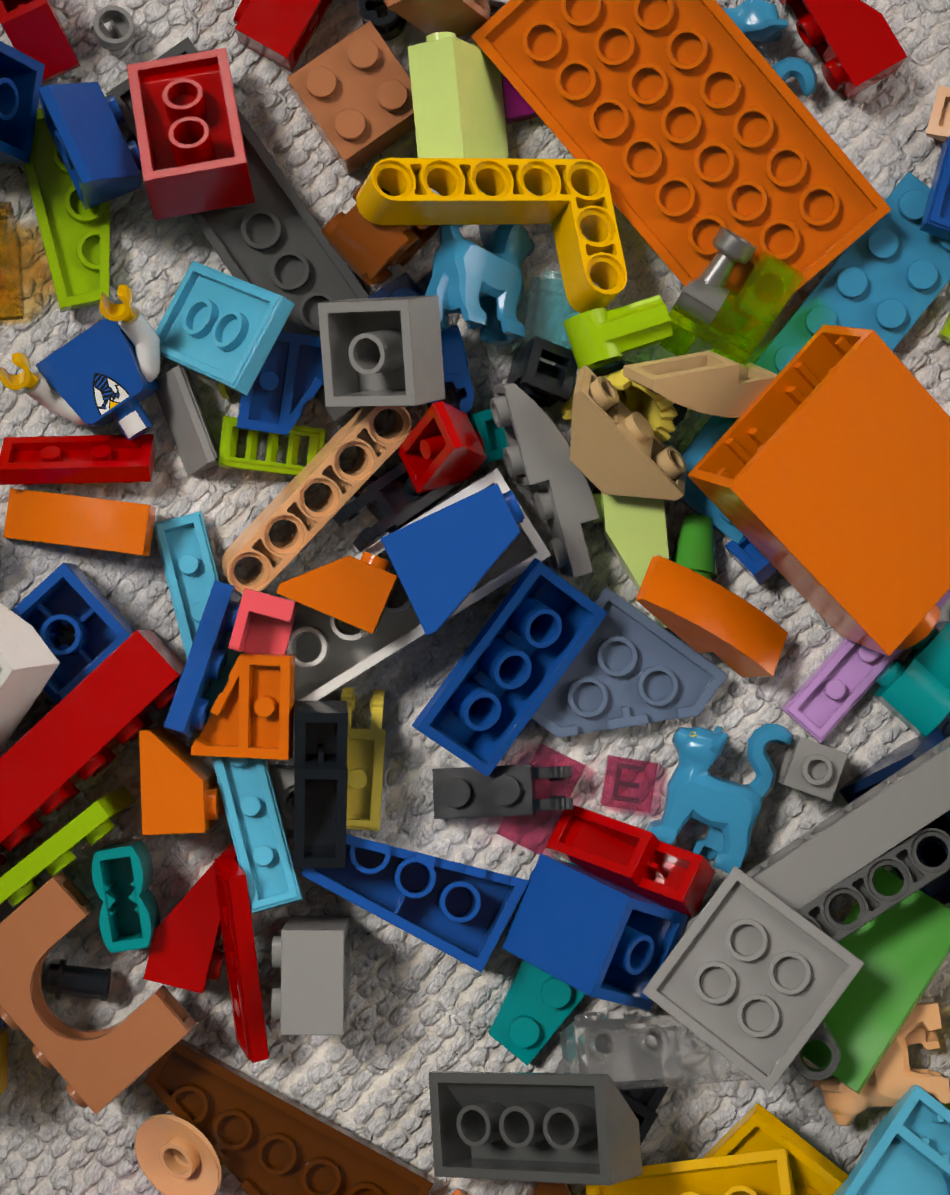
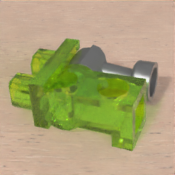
(726, 319)

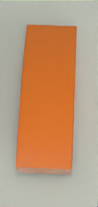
(80, 522)
(712, 618)

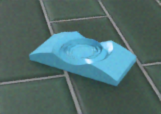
(906, 1151)

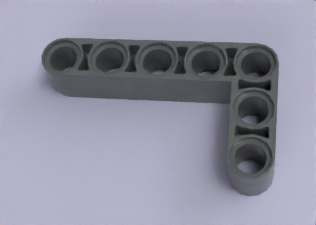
(871, 906)

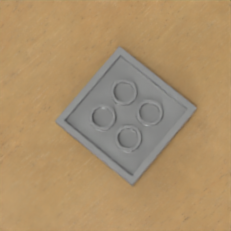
(753, 978)

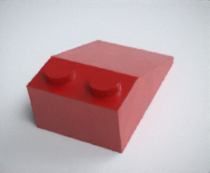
(189, 134)

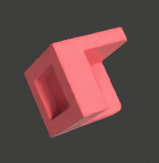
(263, 623)

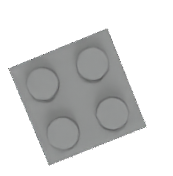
(381, 351)
(314, 975)

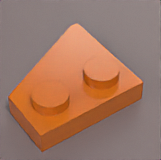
(253, 711)

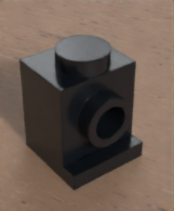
(542, 380)

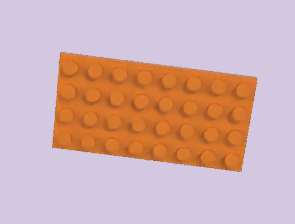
(685, 129)

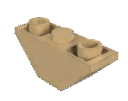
(619, 446)

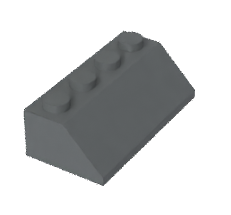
(533, 1128)

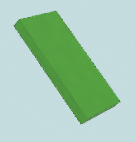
(900, 959)

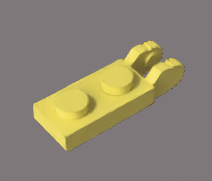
(365, 764)

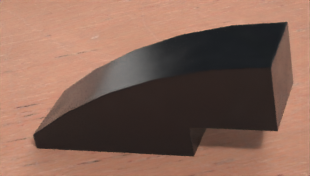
(320, 784)

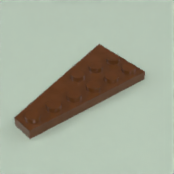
(269, 1138)

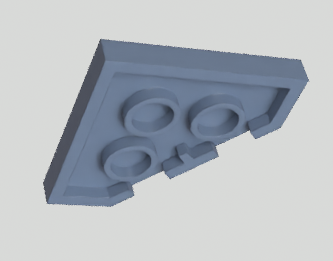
(628, 676)

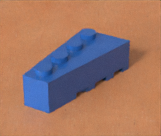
(426, 896)

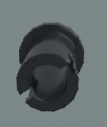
(78, 981)

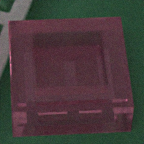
(628, 783)

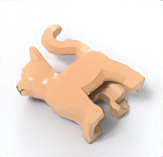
(893, 1073)

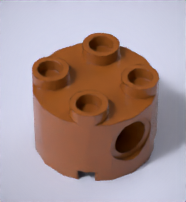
(374, 247)

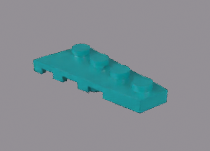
(532, 1011)

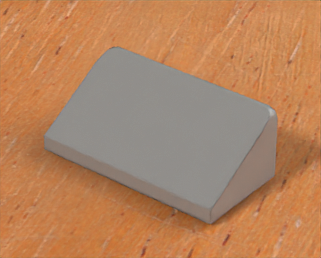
(187, 421)

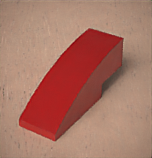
(632, 858)

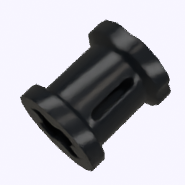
(369, 12)

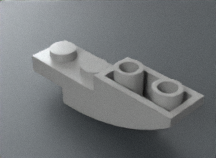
(542, 456)

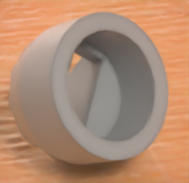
(121, 23)

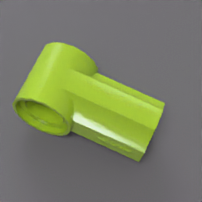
(603, 335)

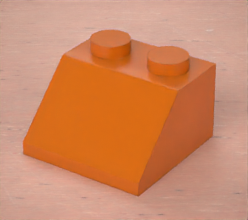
(176, 787)

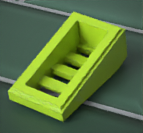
(229, 442)

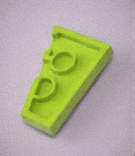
(57, 850)

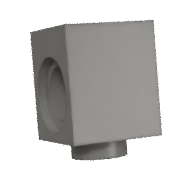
(811, 767)

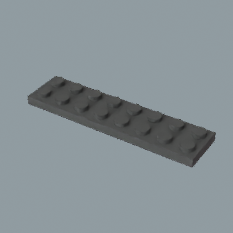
(271, 240)

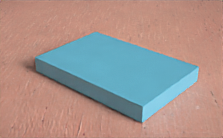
(221, 326)

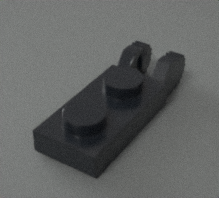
(392, 502)
(503, 793)

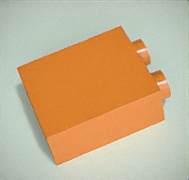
(844, 487)

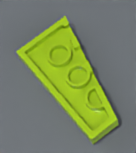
(72, 238)

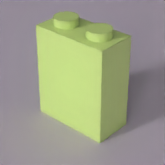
(456, 100)

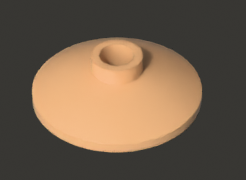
(177, 1157)

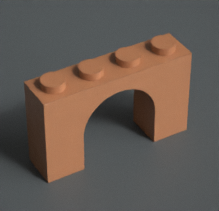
(91, 1061)

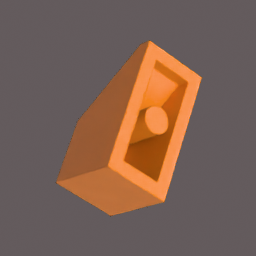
(346, 590)

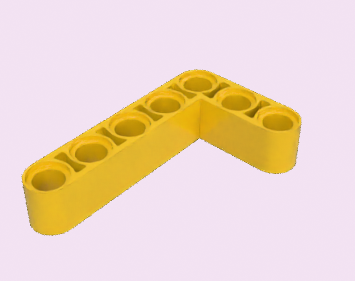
(509, 201)

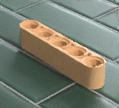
(311, 519)

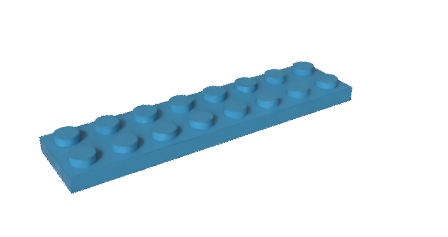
(875, 285)

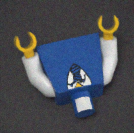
(98, 372)

